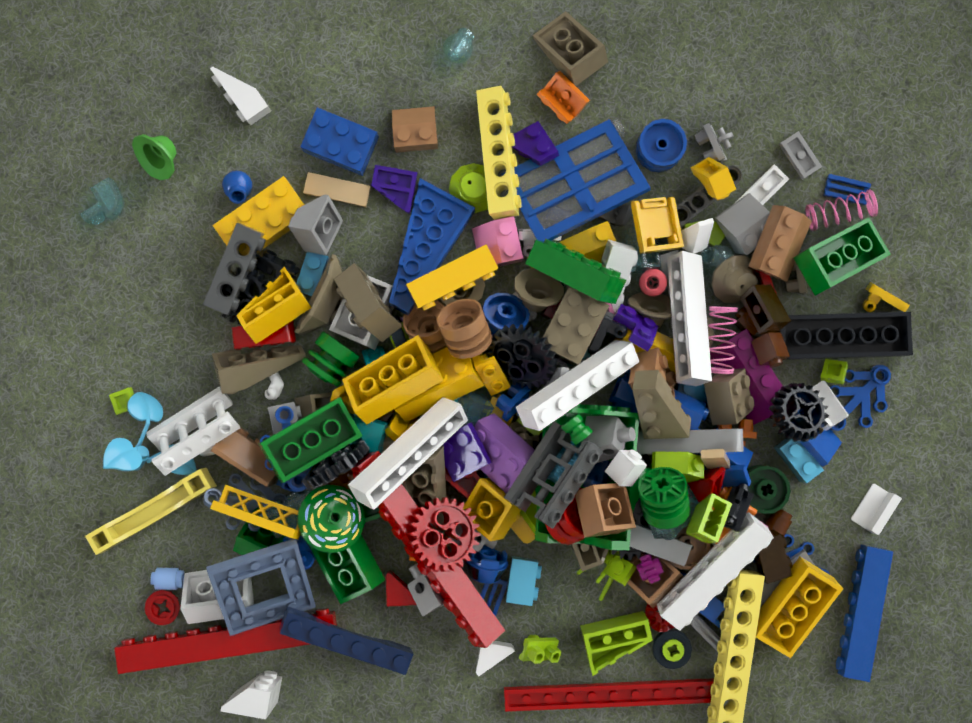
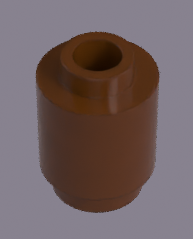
(779, 521)

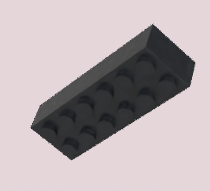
(848, 335)

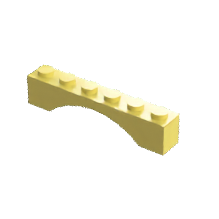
(151, 511)

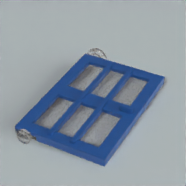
(581, 183)

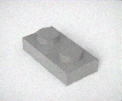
(800, 155)

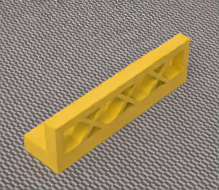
(253, 518)

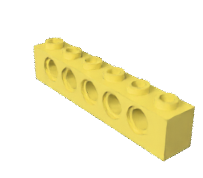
(488, 101)

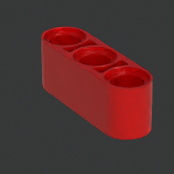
(242, 339)

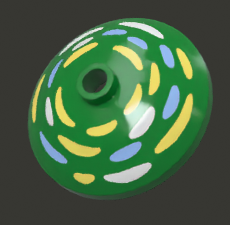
(316, 522)

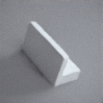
(835, 409)
(875, 509)

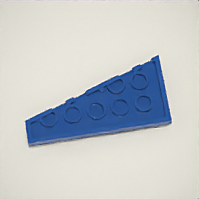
(430, 235)

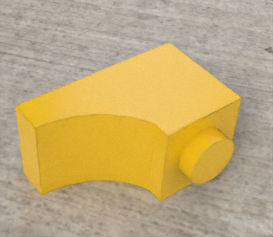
(714, 178)

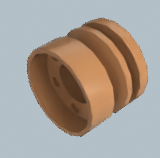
(425, 325)
(464, 328)

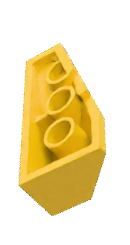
(591, 241)

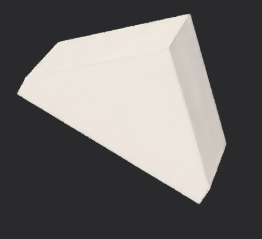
(697, 236)
(492, 655)

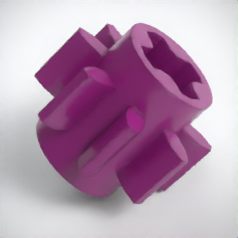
(650, 568)

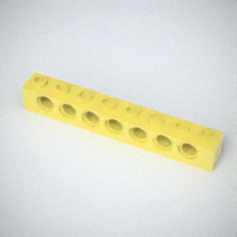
(741, 648)

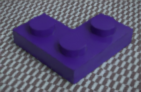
(642, 328)

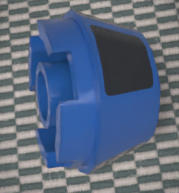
(487, 565)

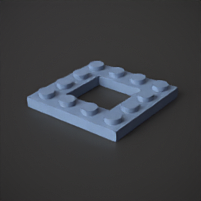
(227, 573)

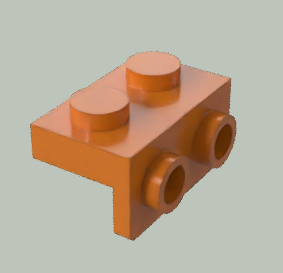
(563, 97)

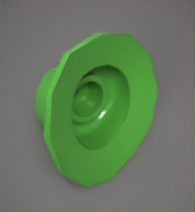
(155, 155)

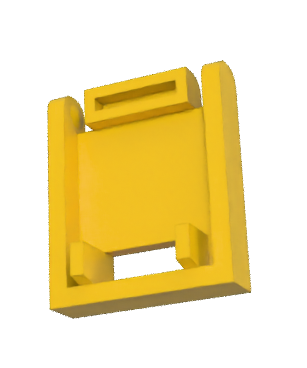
(656, 221)

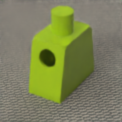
(708, 523)

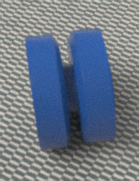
(669, 136)
(504, 310)

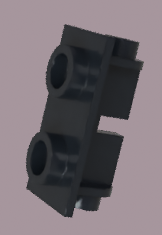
(268, 261)
(741, 500)

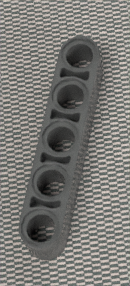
(706, 200)

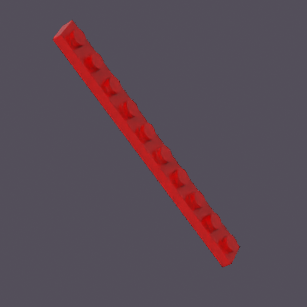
(608, 694)

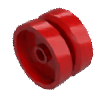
(569, 527)

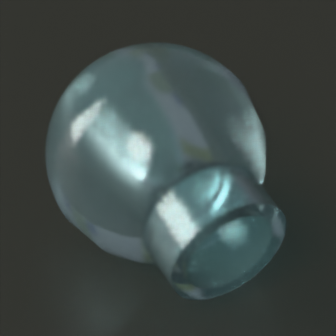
(459, 46)
(715, 255)

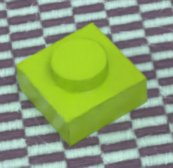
(834, 371)
(120, 400)
(620, 570)

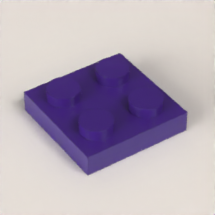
(464, 453)

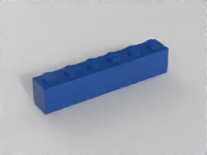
(864, 613)

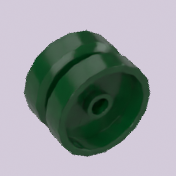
(776, 488)

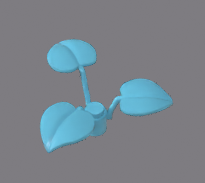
(120, 451)

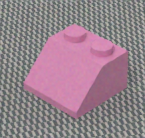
(501, 240)

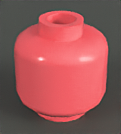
(648, 289)

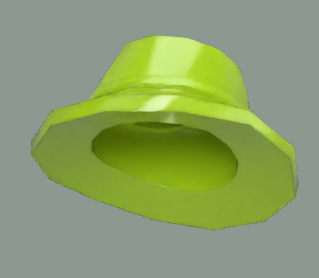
(474, 193)

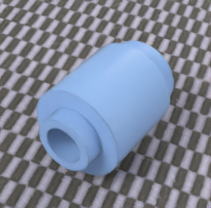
(167, 578)

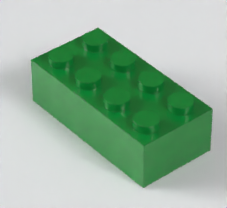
(841, 256)
(576, 270)
(310, 440)
(350, 570)

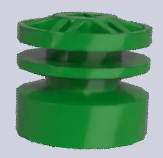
(330, 359)
(664, 497)

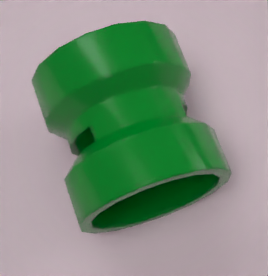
(577, 430)

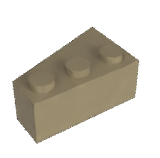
(657, 407)

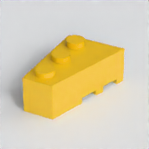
(273, 308)

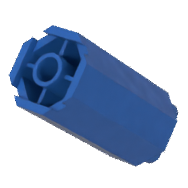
(623, 397)

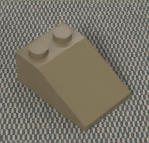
(571, 48)

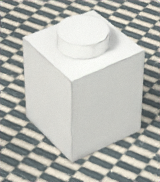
(626, 467)

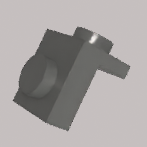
(618, 216)

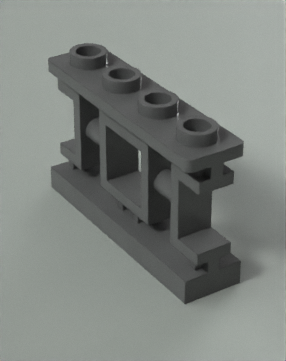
(541, 465)

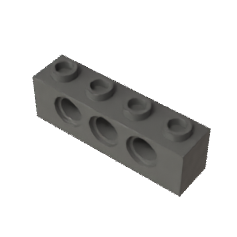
(215, 297)

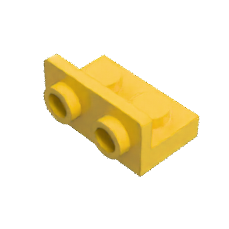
(491, 373)

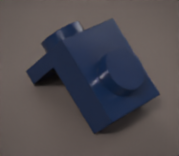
(597, 474)

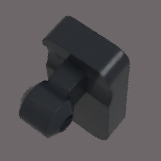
(610, 326)

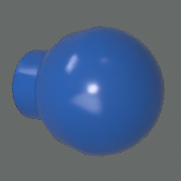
(237, 186)

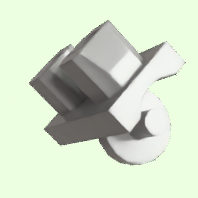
(709, 135)

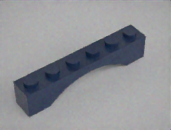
(320, 633)

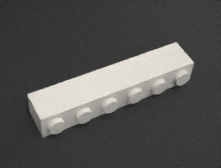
(689, 319)
(577, 385)
(408, 453)
(714, 572)

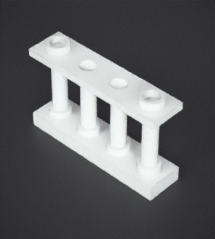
(187, 420)

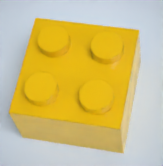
(491, 510)

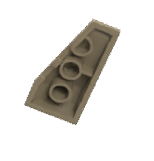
(241, 371)

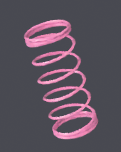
(873, 212)
(722, 310)

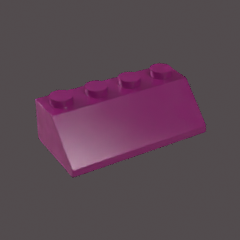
(762, 378)

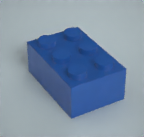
(339, 141)

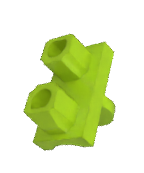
(540, 649)

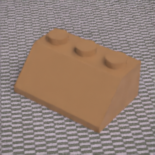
(780, 242)
(246, 456)

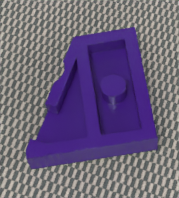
(535, 144)
(395, 185)

